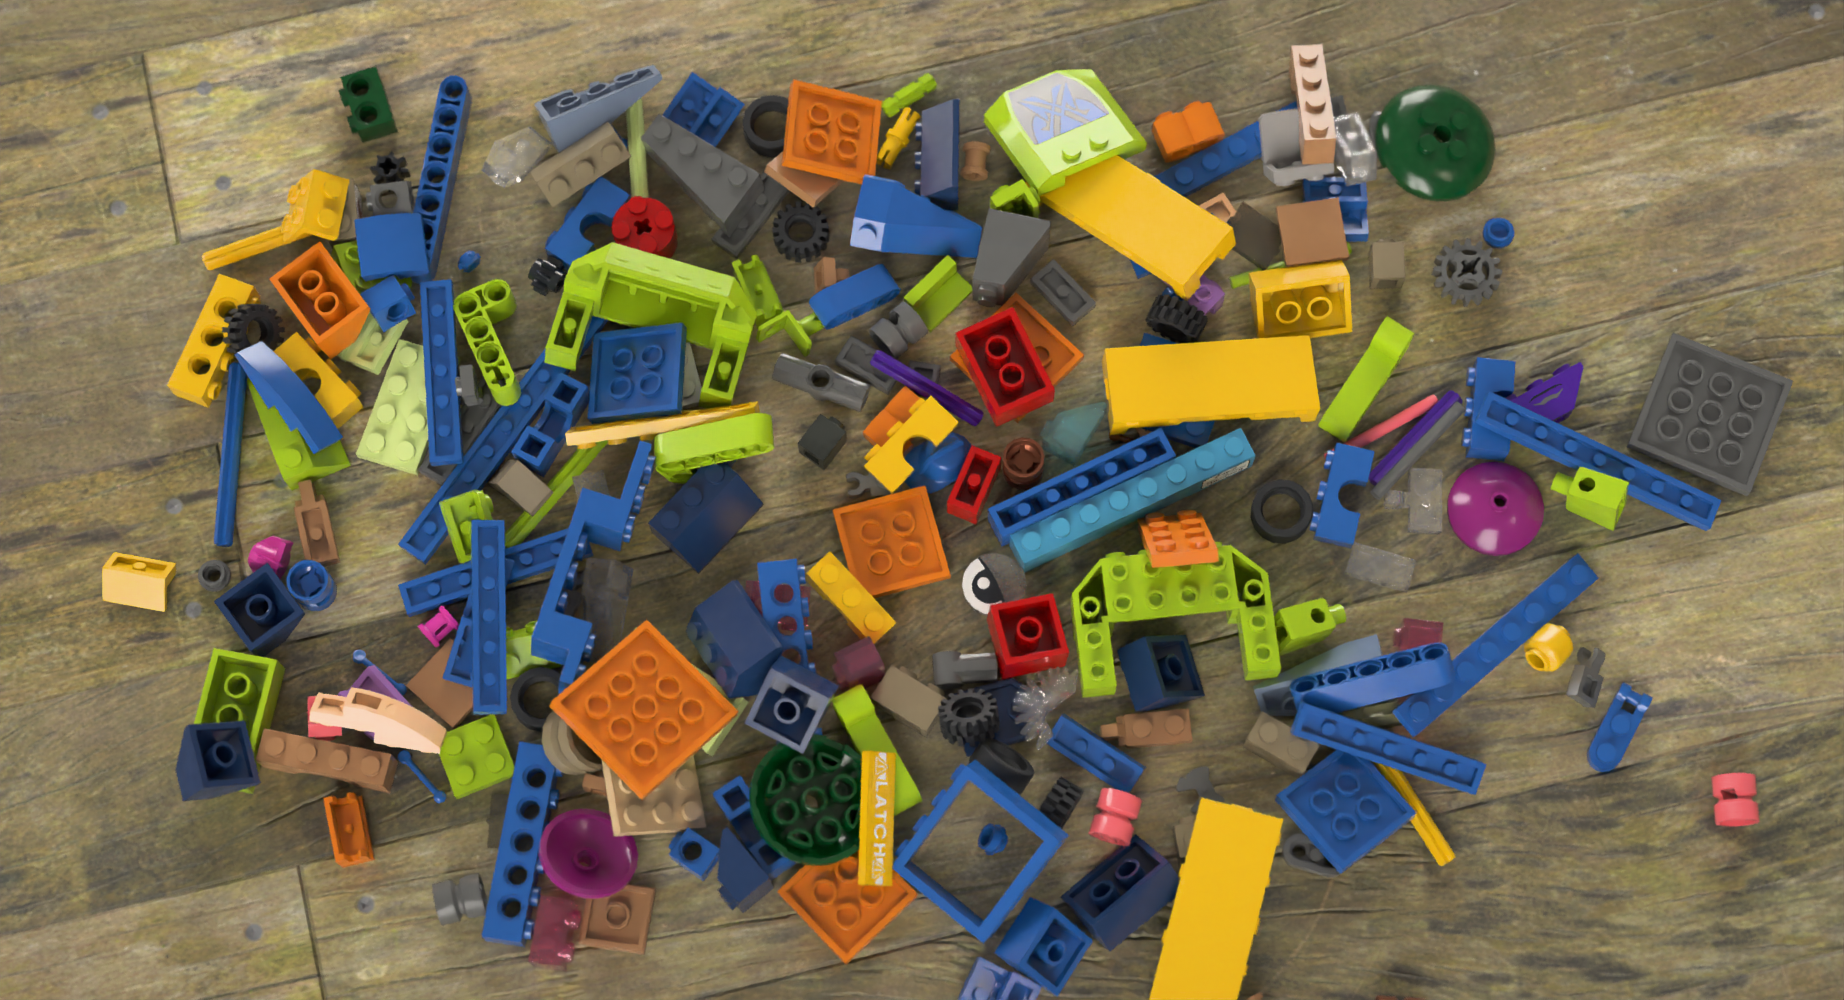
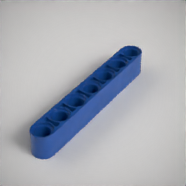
(444, 165)

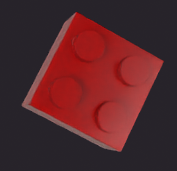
(1027, 635)

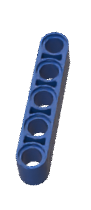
(1376, 679)

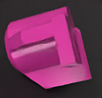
(272, 551)

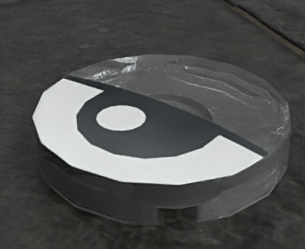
(992, 581)

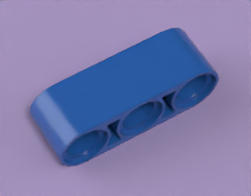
(854, 296)

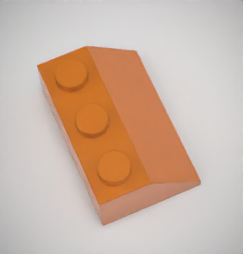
(322, 299)

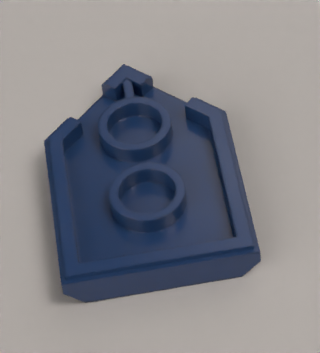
(1004, 693)

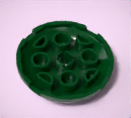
(1421, 162)
(779, 794)

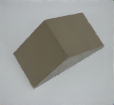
(520, 486)

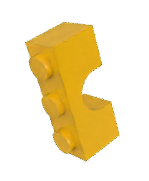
(334, 395)
(927, 421)
(853, 601)

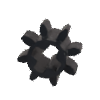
(384, 167)
(547, 275)

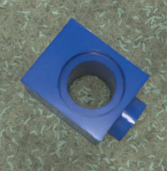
(389, 302)
(704, 864)

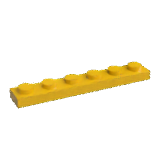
(648, 428)

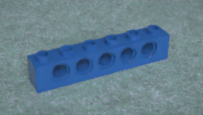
(1079, 484)
(788, 572)
(516, 930)

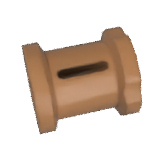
(975, 161)

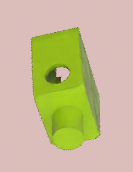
(1593, 495)
(1306, 624)

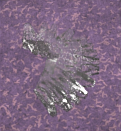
(1041, 701)

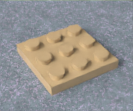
(667, 809)

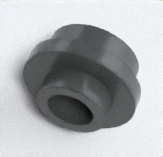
(210, 567)

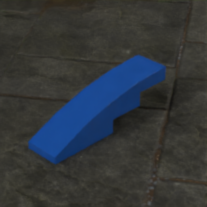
(290, 396)
(460, 659)

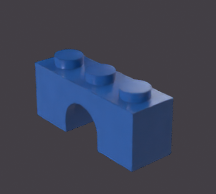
(598, 205)
(1486, 376)
(562, 410)
(1346, 467)
(734, 803)

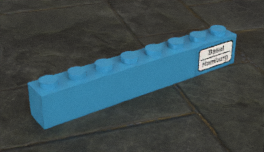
(1131, 500)

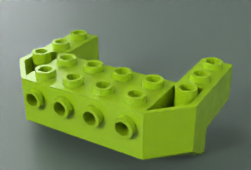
(655, 291)
(1131, 590)

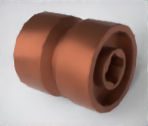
(1023, 463)

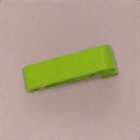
(480, 322)
(1366, 379)
(686, 449)
(867, 733)

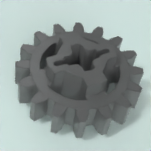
(1468, 286)

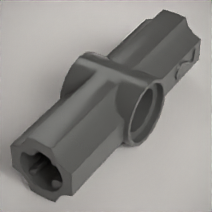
(839, 390)

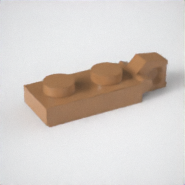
(315, 526)
(1149, 729)

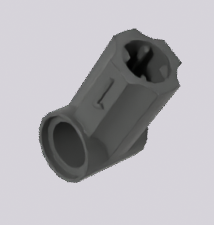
(954, 670)

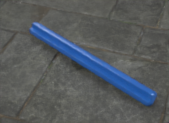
(230, 456)

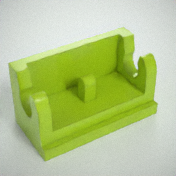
(758, 289)

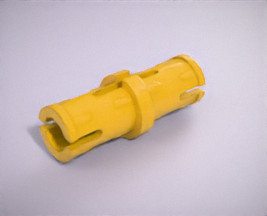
(897, 138)

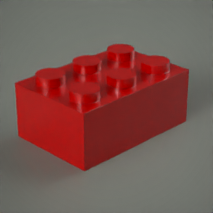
(1004, 366)

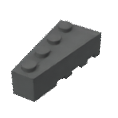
(705, 173)

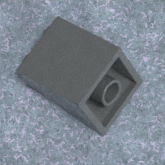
(1007, 255)

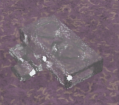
(1422, 500)

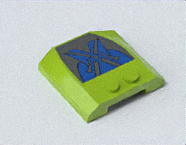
(1061, 127)

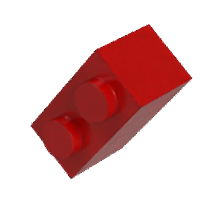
(974, 484)

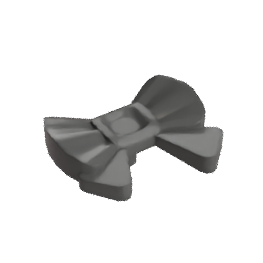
(1199, 780)

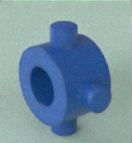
(469, 261)

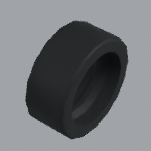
(755, 109)
(1281, 487)
(519, 688)
(1004, 764)

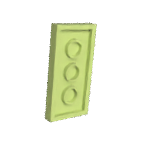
(398, 422)

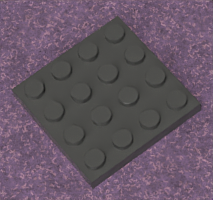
(1710, 414)

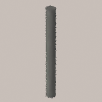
(1417, 450)

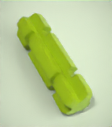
(908, 95)

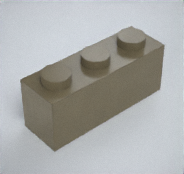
(580, 164)

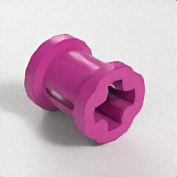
(438, 626)

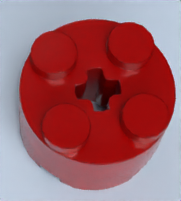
(645, 215)

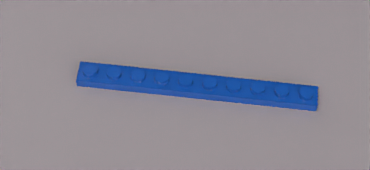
(488, 452)

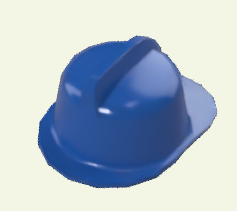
(938, 465)

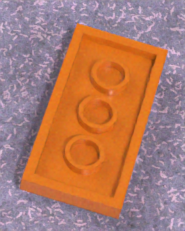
(1177, 539)

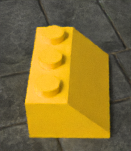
(1301, 300)

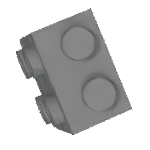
(1282, 152)

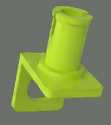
(797, 330)

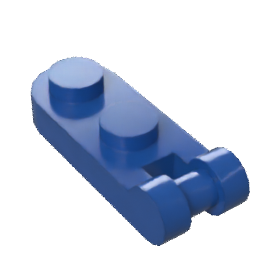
(1617, 729)

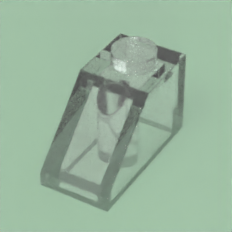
(1354, 150)
(515, 156)

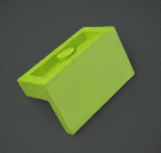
(939, 293)

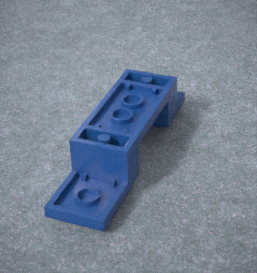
(602, 522)

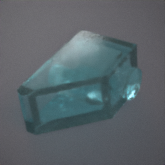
(1072, 431)

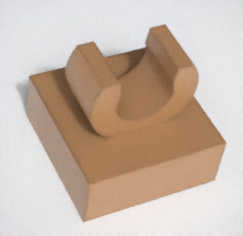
(826, 274)

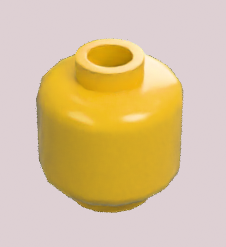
(1548, 648)

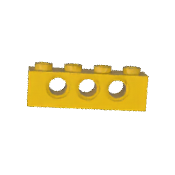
(185, 380)

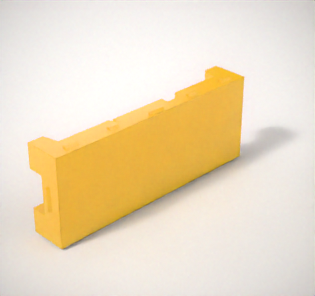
(1144, 221)
(1210, 382)
(1216, 903)

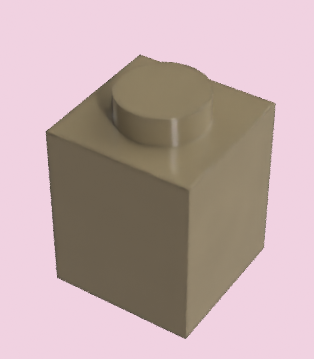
(1386, 264)

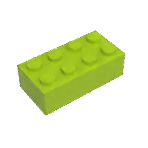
(241, 690)

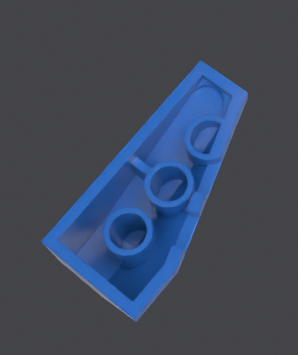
(902, 222)

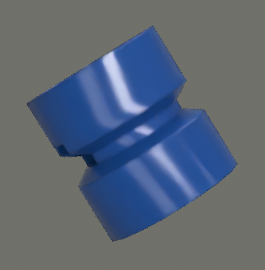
(311, 585)

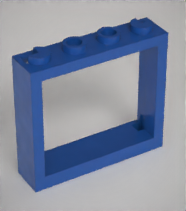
(1015, 805)

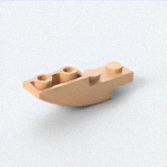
(390, 719)

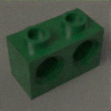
(371, 103)

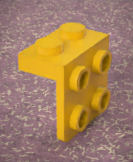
(315, 206)

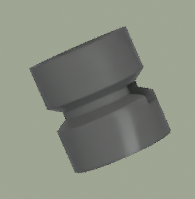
(900, 329)
(455, 900)

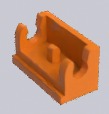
(349, 830)

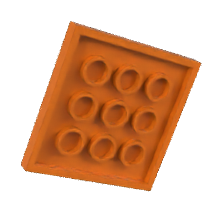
(644, 709)

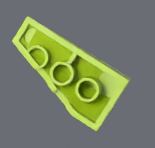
(292, 452)

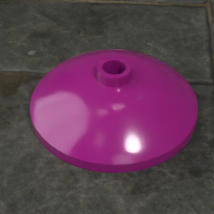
(1482, 523)
(589, 839)

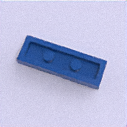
(1095, 754)

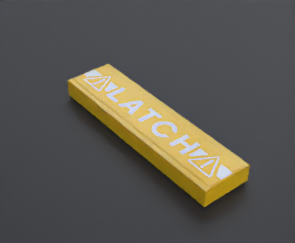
(876, 818)

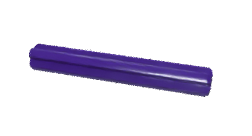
(926, 387)
(1413, 436)

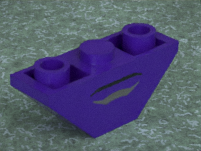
(1555, 396)

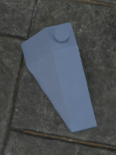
(573, 116)
(1275, 694)

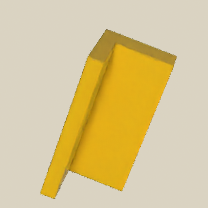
(137, 581)

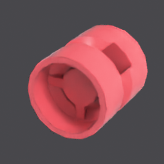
(1734, 811)
(1116, 813)

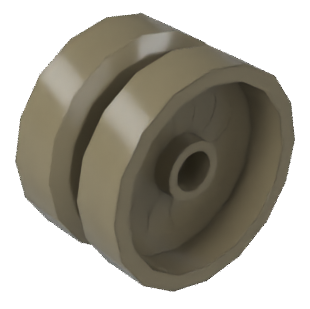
(567, 749)

